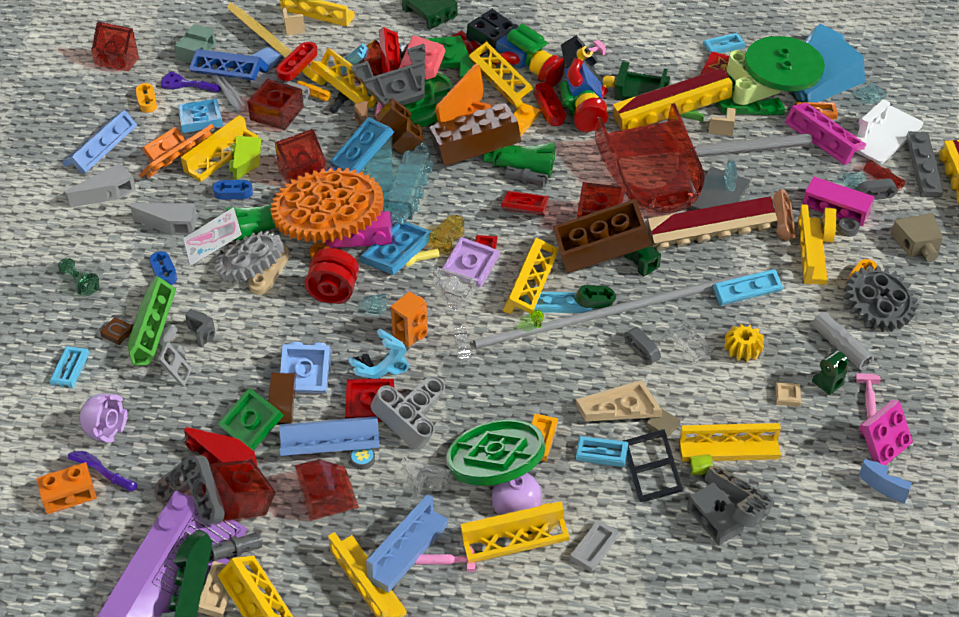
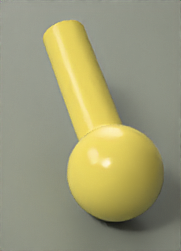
(423, 256)

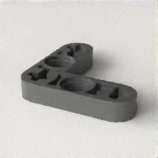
(753, 503)
(209, 506)

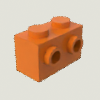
(409, 319)
(66, 488)

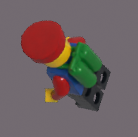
(517, 45)
(583, 89)

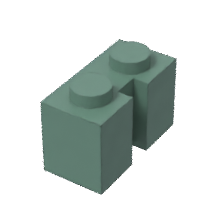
(195, 38)

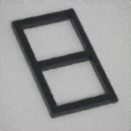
(645, 467)

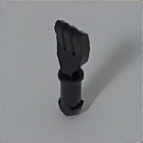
(338, 102)

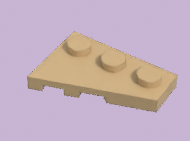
(622, 402)

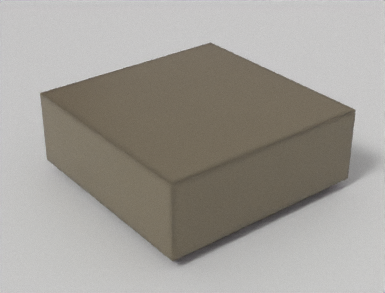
(665, 422)

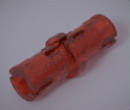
(883, 173)

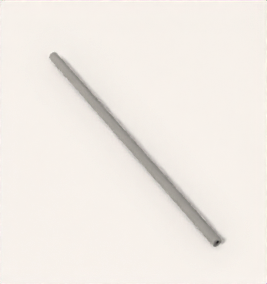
(599, 313)

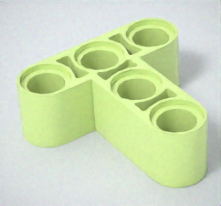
(746, 88)

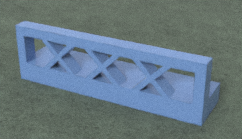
(101, 142)
(329, 436)
(405, 545)

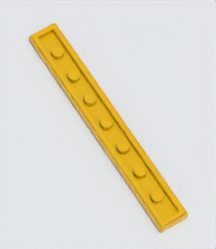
(271, 39)

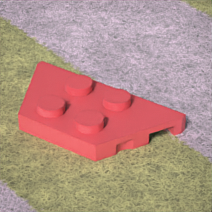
(433, 55)

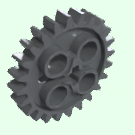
(880, 298)

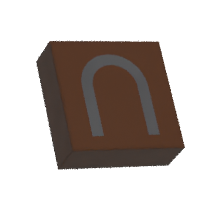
(116, 331)

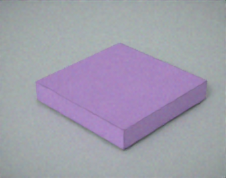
(472, 260)

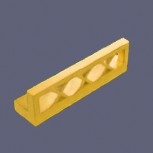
(320, 10)
(497, 80)
(341, 83)
(214, 147)
(811, 248)
(523, 277)
(729, 445)
(511, 524)
(353, 562)
(245, 592)

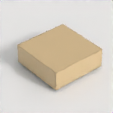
(788, 394)

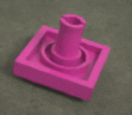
(886, 433)

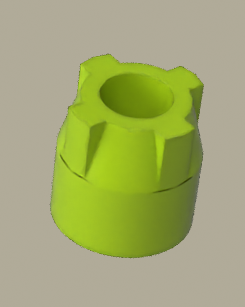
(700, 464)

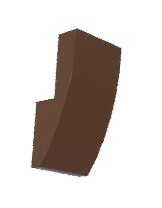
(282, 394)

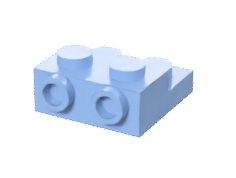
(309, 363)

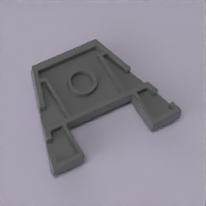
(402, 84)

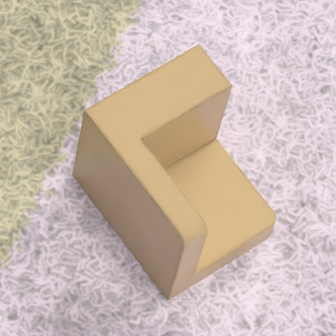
(293, 23)
(723, 126)

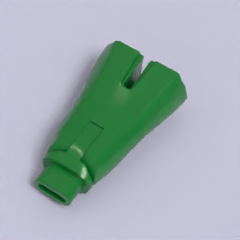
(536, 157)
(253, 220)

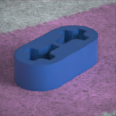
(233, 189)
(166, 267)

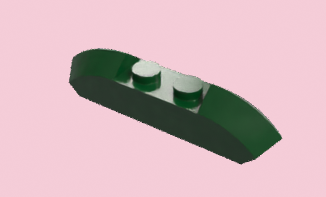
(193, 563)

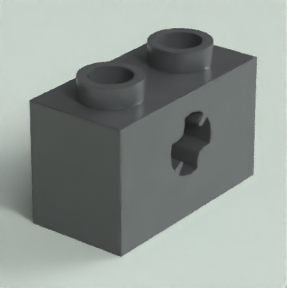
(714, 513)

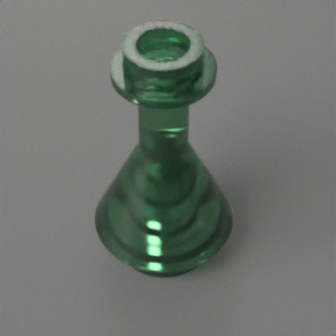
(85, 282)

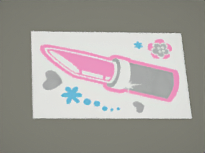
(212, 236)

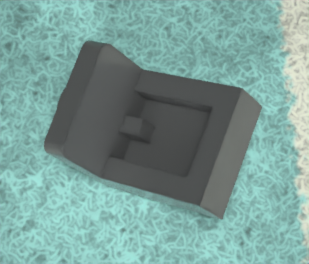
(201, 325)

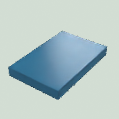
(199, 115)
(362, 146)
(390, 256)

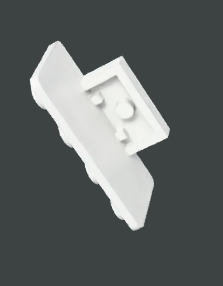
(885, 131)

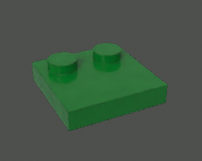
(250, 419)

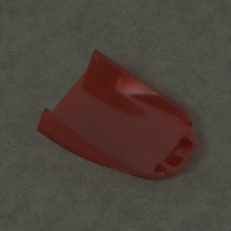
(654, 163)

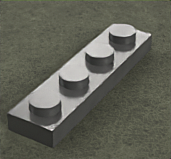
(924, 164)

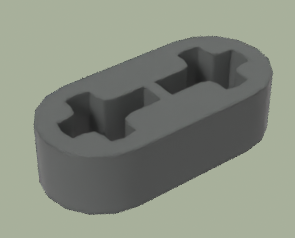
(878, 188)
(642, 345)

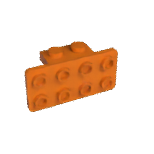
(463, 97)
(169, 147)

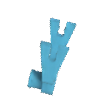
(393, 363)

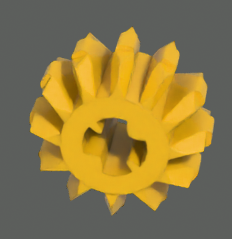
(744, 342)

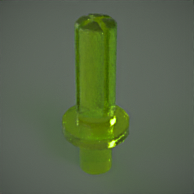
(537, 317)

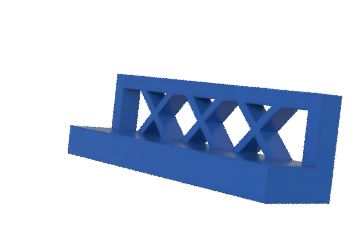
(225, 61)

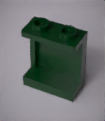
(433, 11)
(635, 84)

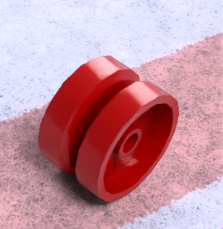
(331, 276)

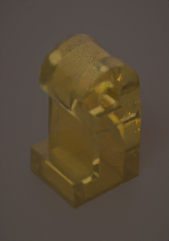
(446, 233)

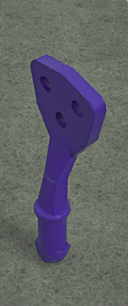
(176, 81)
(91, 460)

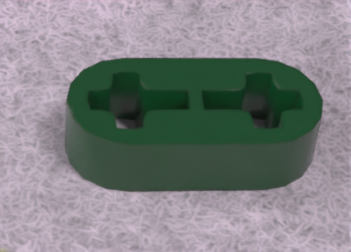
(595, 296)

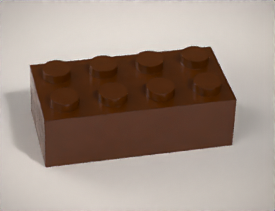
(475, 134)
(601, 236)

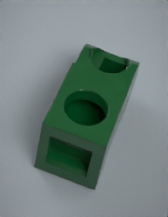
(647, 260)
(832, 372)

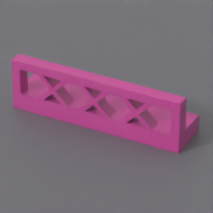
(824, 132)

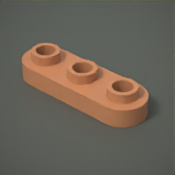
(784, 215)

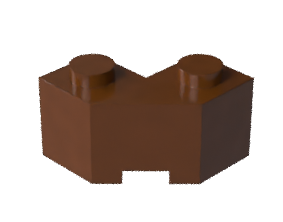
(406, 133)

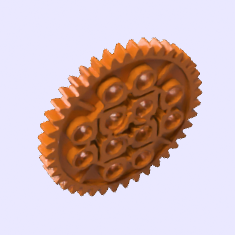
(327, 205)

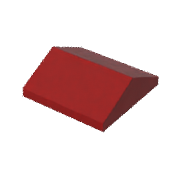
(525, 203)

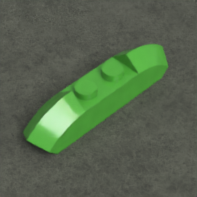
(150, 321)

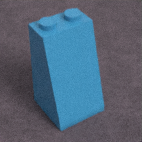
(842, 71)

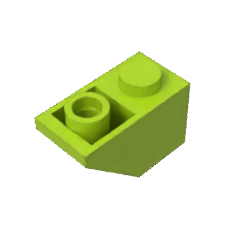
(246, 156)

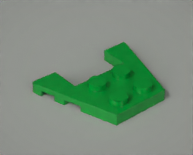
(455, 54)
(765, 107)

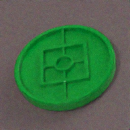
(784, 63)
(424, 110)
(495, 452)

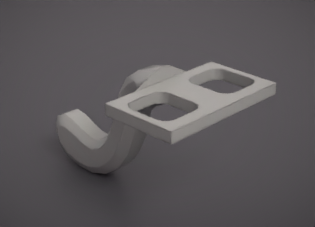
(177, 351)

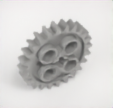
(249, 256)

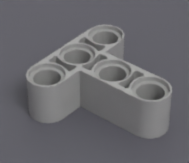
(406, 414)

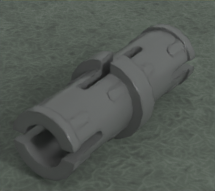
(526, 176)
(236, 546)

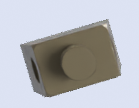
(918, 236)

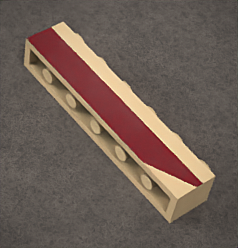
(711, 222)

